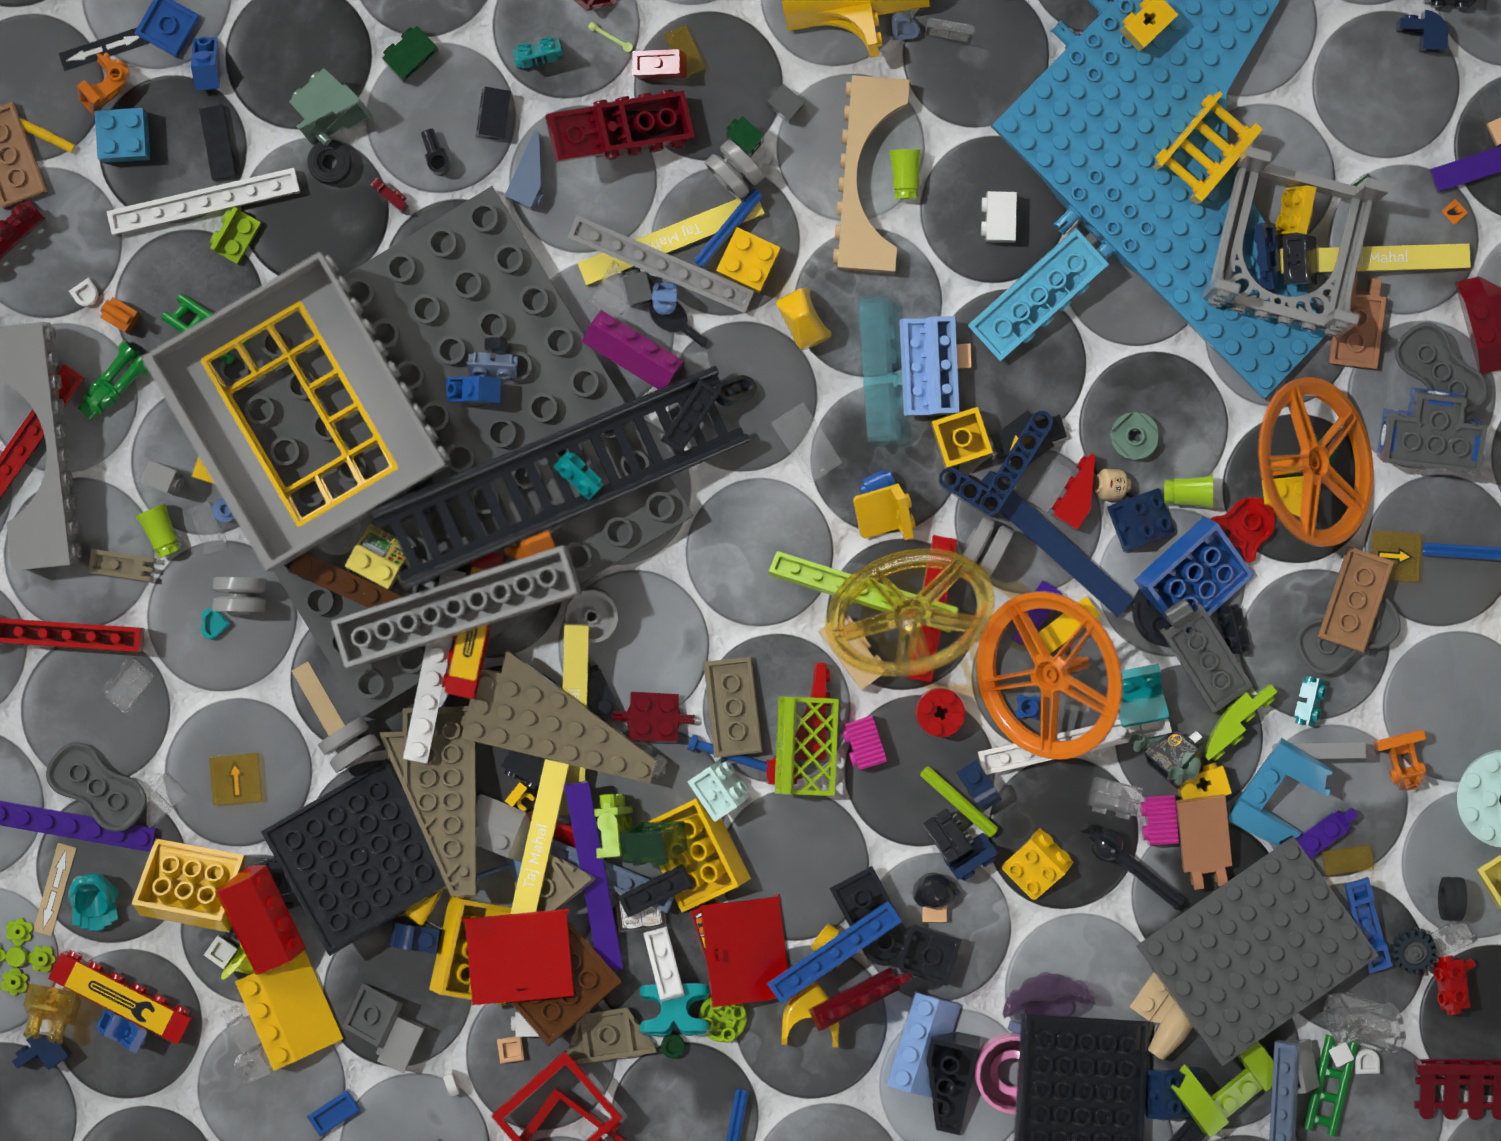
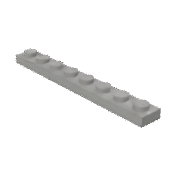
(660, 264)

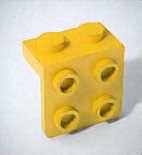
(884, 511)
(1037, 864)

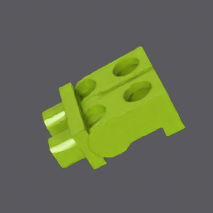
(612, 821)

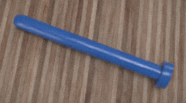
(741, 759)

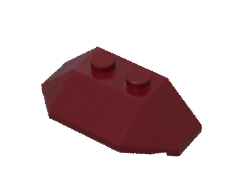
(1482, 315)

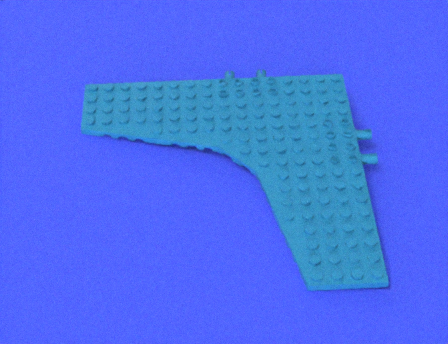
(1094, 142)

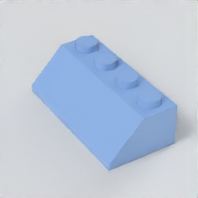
(925, 1018)

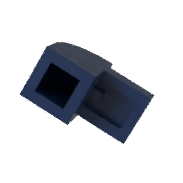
(1431, 28)
(978, 786)
(414, 937)
(48, 1052)

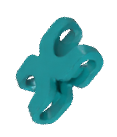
(675, 1012)

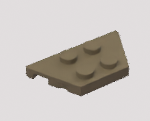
(561, 883)
(608, 1036)

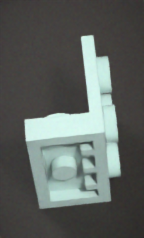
(719, 789)

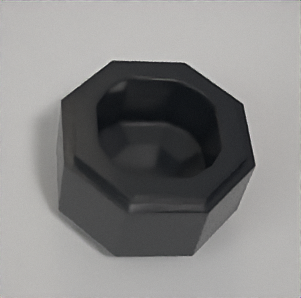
(496, 345)

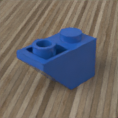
(205, 63)
(473, 389)

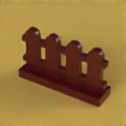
(18, 226)
(857, 997)
(1452, 1070)

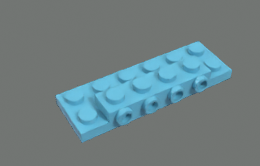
(1038, 295)

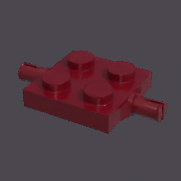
(653, 717)

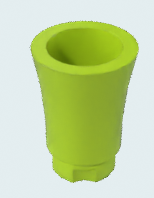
(905, 172)
(1189, 491)
(159, 530)

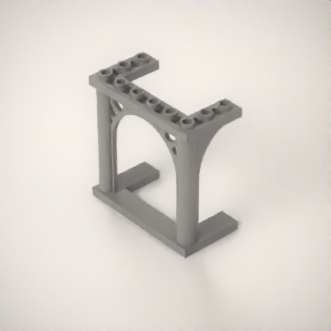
(1223, 290)

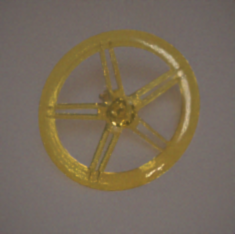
(909, 613)

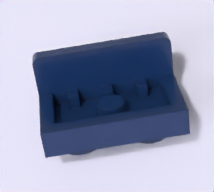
(983, 854)

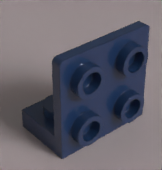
(1141, 519)
(1161, 1099)

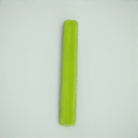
(959, 801)

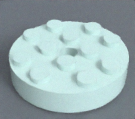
(1479, 798)

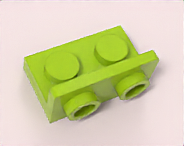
(234, 235)

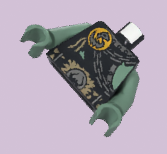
(1171, 755)

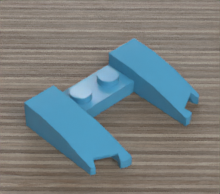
(1282, 761)

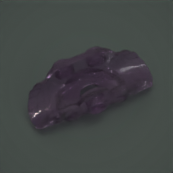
(1048, 996)

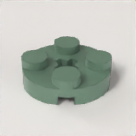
(1120, 434)

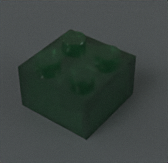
(653, 842)

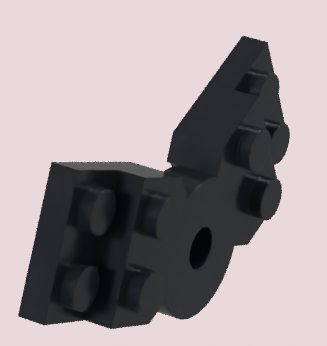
(914, 949)

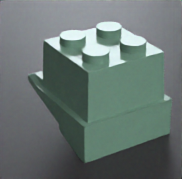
(327, 107)

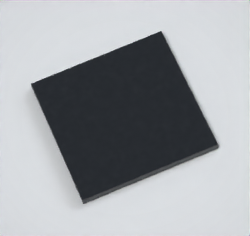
(356, 857)
(1081, 1079)

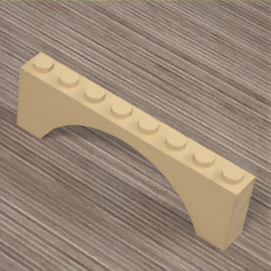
(870, 104)

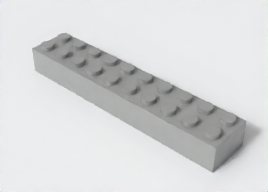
(456, 607)

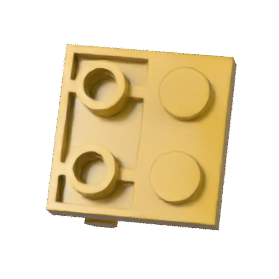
(1295, 210)

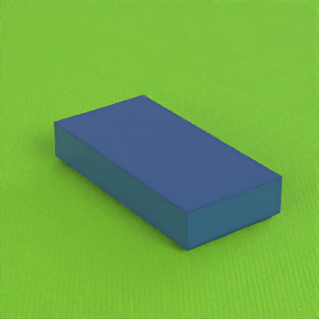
(333, 1112)

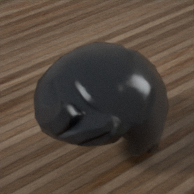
(934, 891)

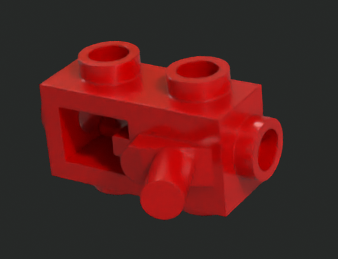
(1452, 983)

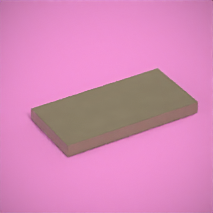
(732, 707)

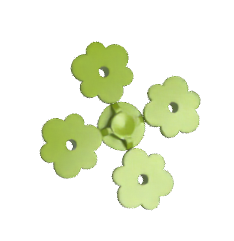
(17, 957)

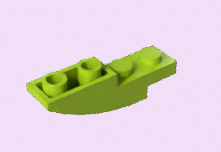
(1228, 727)

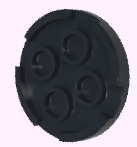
(1148, 620)

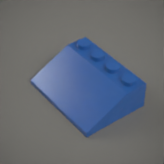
(1197, 567)

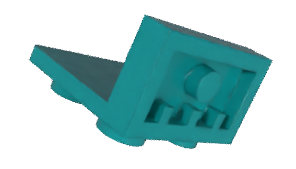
(1142, 696)

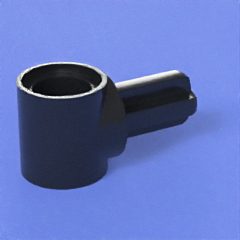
(434, 151)

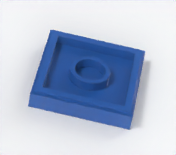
(167, 26)

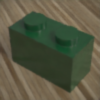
(409, 53)
(745, 135)

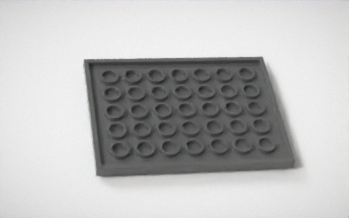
(1257, 951)

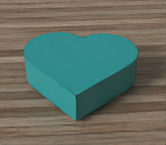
(213, 624)

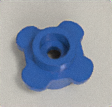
(1033, 702)

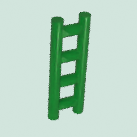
(202, 314)
(1339, 1098)

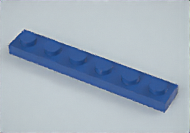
(834, 952)

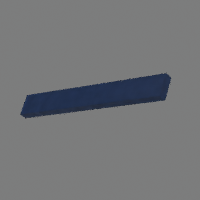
(1060, 549)

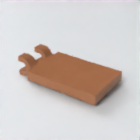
(1361, 343)
(1204, 838)

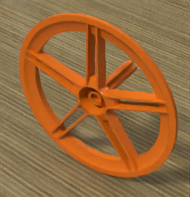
(1314, 461)
(1050, 675)

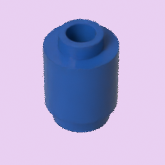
(877, 481)

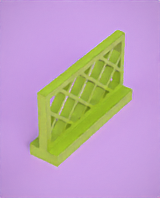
(786, 745)

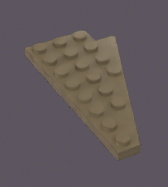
(538, 718)
(443, 795)

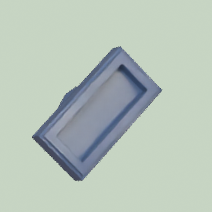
(664, 297)

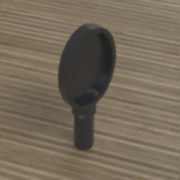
(676, 323)

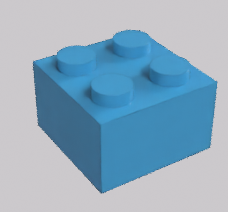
(122, 135)

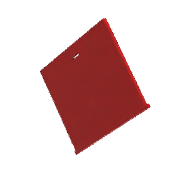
(747, 947)
(519, 957)

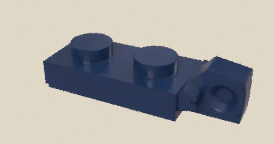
(1268, 255)

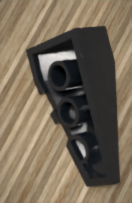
(951, 1070)

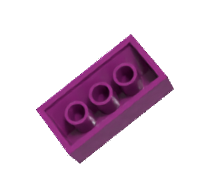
(632, 350)

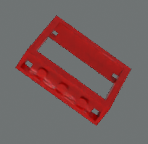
(564, 1058)
(548, 1105)

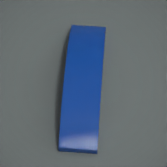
(1364, 913)

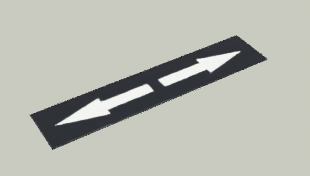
(112, 45)

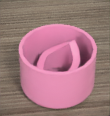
(985, 1072)

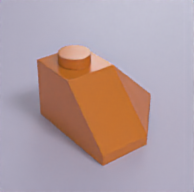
(532, 546)

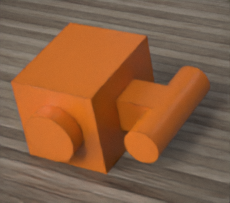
(119, 315)

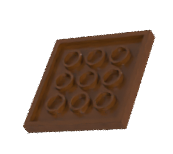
(591, 984)

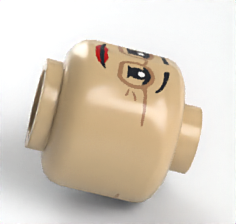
(1111, 484)

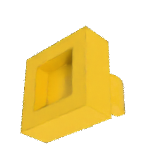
(517, 795)

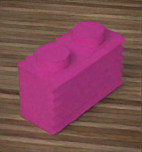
(864, 742)
(1160, 819)

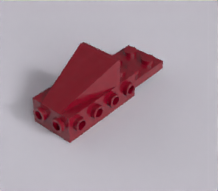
(621, 127)

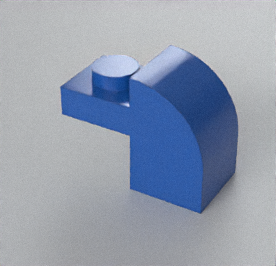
(121, 1030)

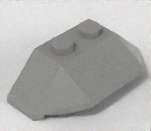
(501, 827)

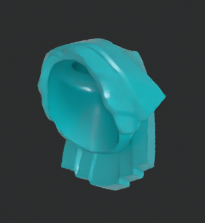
(93, 902)

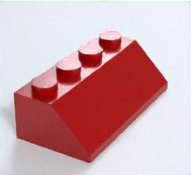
(260, 919)

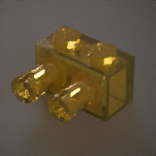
(50, 1004)

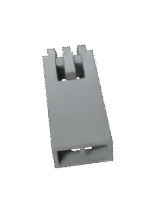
(1333, 750)

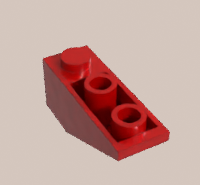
(1076, 501)

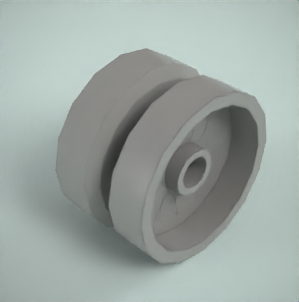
(730, 173)
(986, 546)
(239, 595)
(602, 605)
(350, 746)

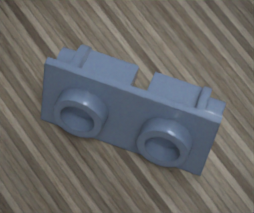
(503, 367)

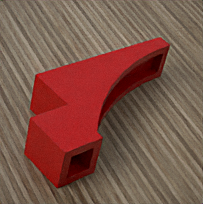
(818, 690)

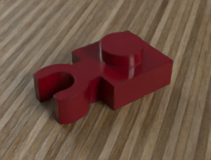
(396, 198)

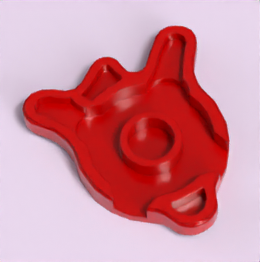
(1248, 525)

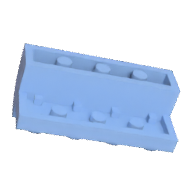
(929, 366)

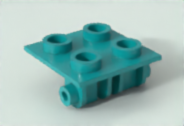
(547, 46)

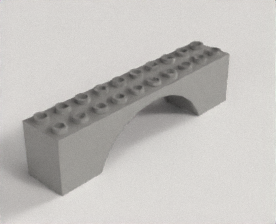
(46, 528)

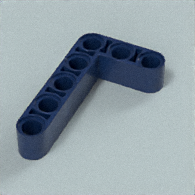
(1004, 471)

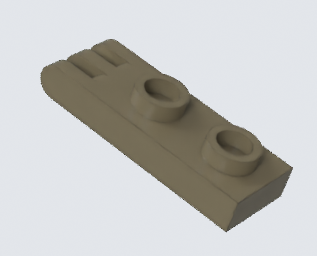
(120, 565)

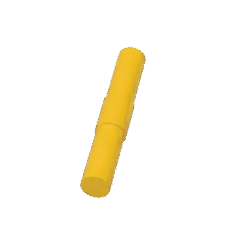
(48, 136)

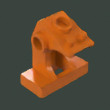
(98, 95)
(1400, 744)

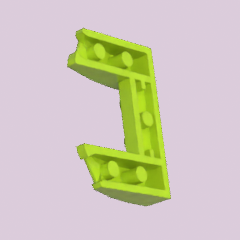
(1213, 1111)

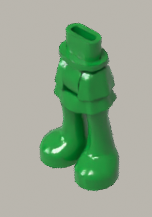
(103, 392)

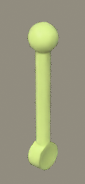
(626, 46)

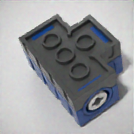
(1433, 433)

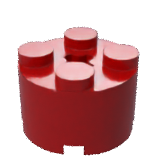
(953, 716)

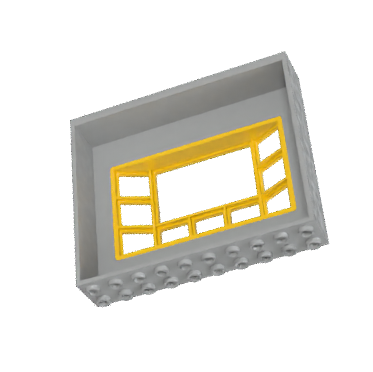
(232, 449)

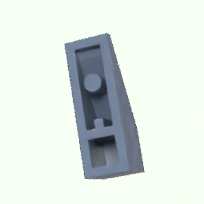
(527, 181)

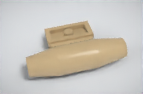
(1158, 1006)

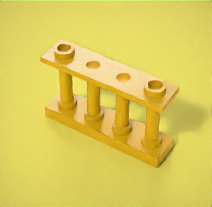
(1229, 151)

